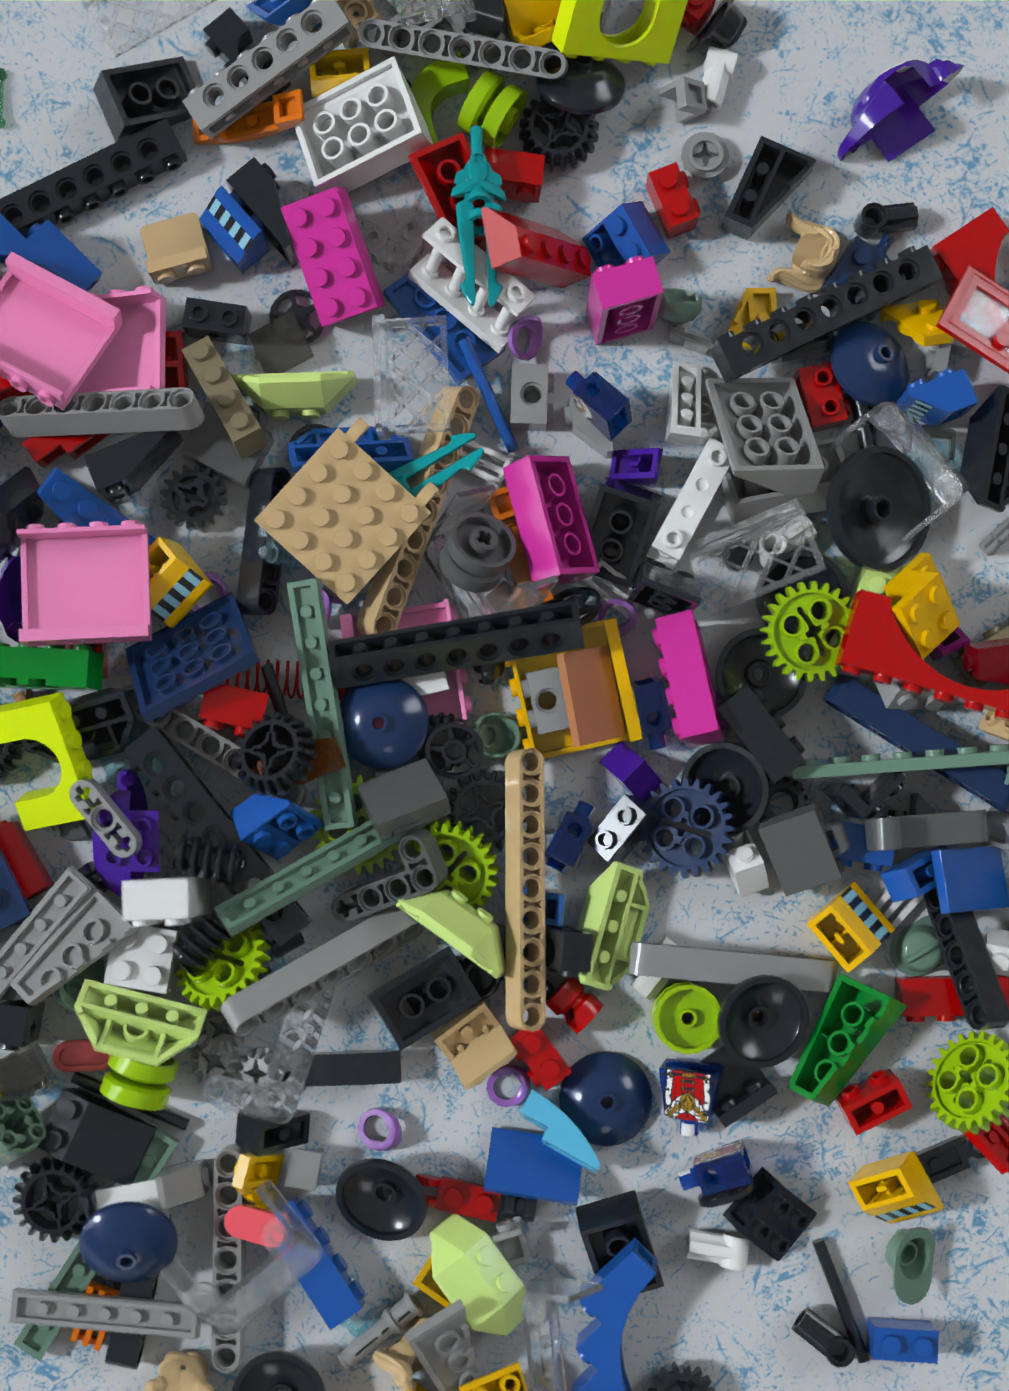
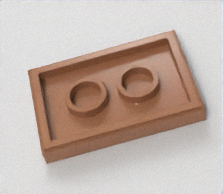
(590, 695)

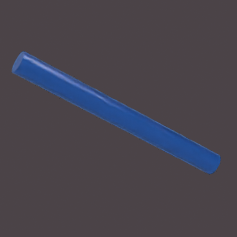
(488, 394)

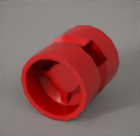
(574, 1004)

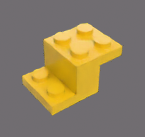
(531, 20)
(922, 605)

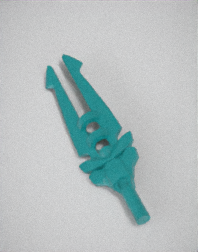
(473, 183)
(412, 468)

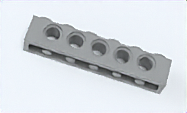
(264, 82)

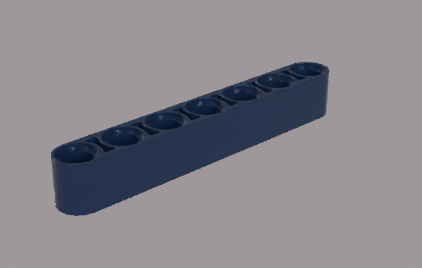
(913, 735)

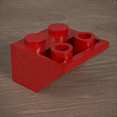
(232, 708)

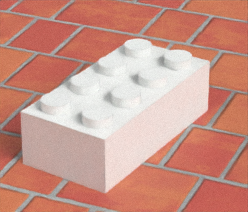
(165, 900)

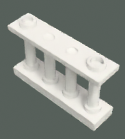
(446, 290)
(690, 505)

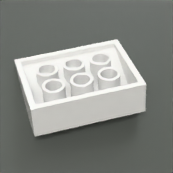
(362, 128)

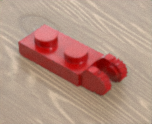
(461, 1197)

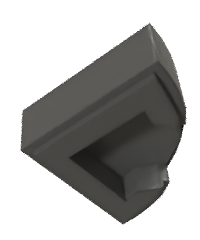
(73, 830)

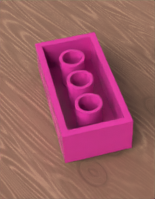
(333, 256)
(624, 299)
(551, 518)
(689, 679)

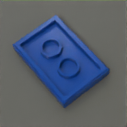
(970, 879)
(528, 1169)

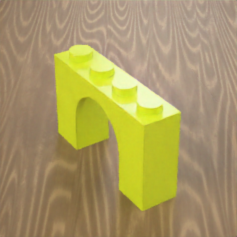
(647, 40)
(51, 723)

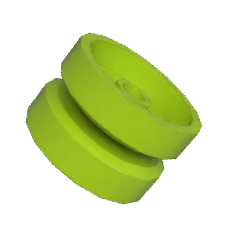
(492, 108)
(667, 1013)
(139, 1083)

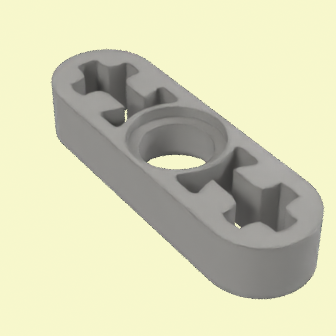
(92, 817)

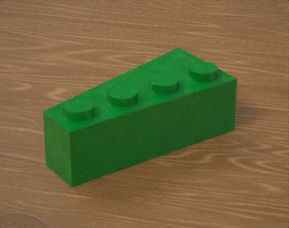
(51, 667)
(843, 1039)

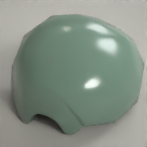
(680, 305)
(497, 734)

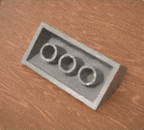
(748, 499)

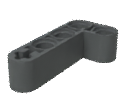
(926, 830)
(388, 886)

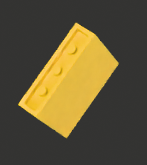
(560, 742)

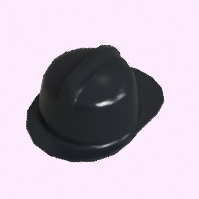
(723, 27)

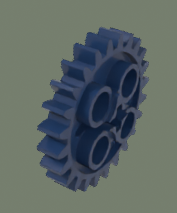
(679, 854)

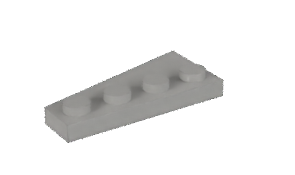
(79, 942)
(445, 1347)

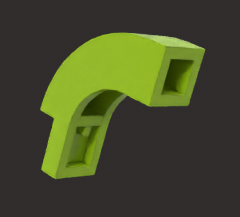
(437, 83)

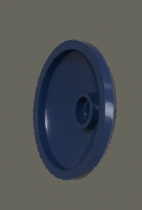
(869, 363)
(403, 729)
(606, 1076)
(128, 1241)

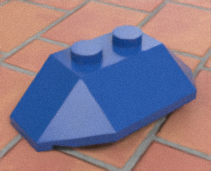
(387, 453)

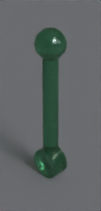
(3, 76)

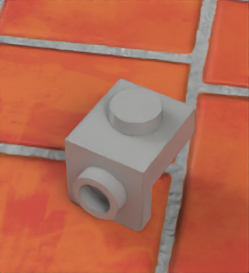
(938, 357)
(511, 1242)

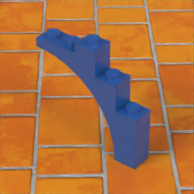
(49, 250)
(602, 1338)

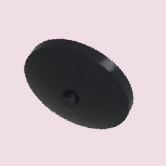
(874, 504)

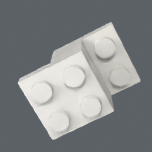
(145, 962)

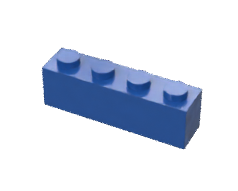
(328, 1281)

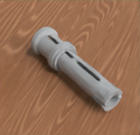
(391, 1322)

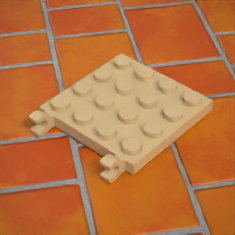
(344, 514)

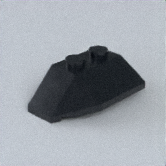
(987, 452)
(18, 508)
(102, 720)

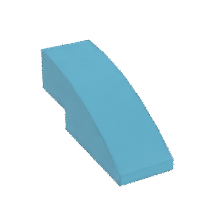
(560, 1131)

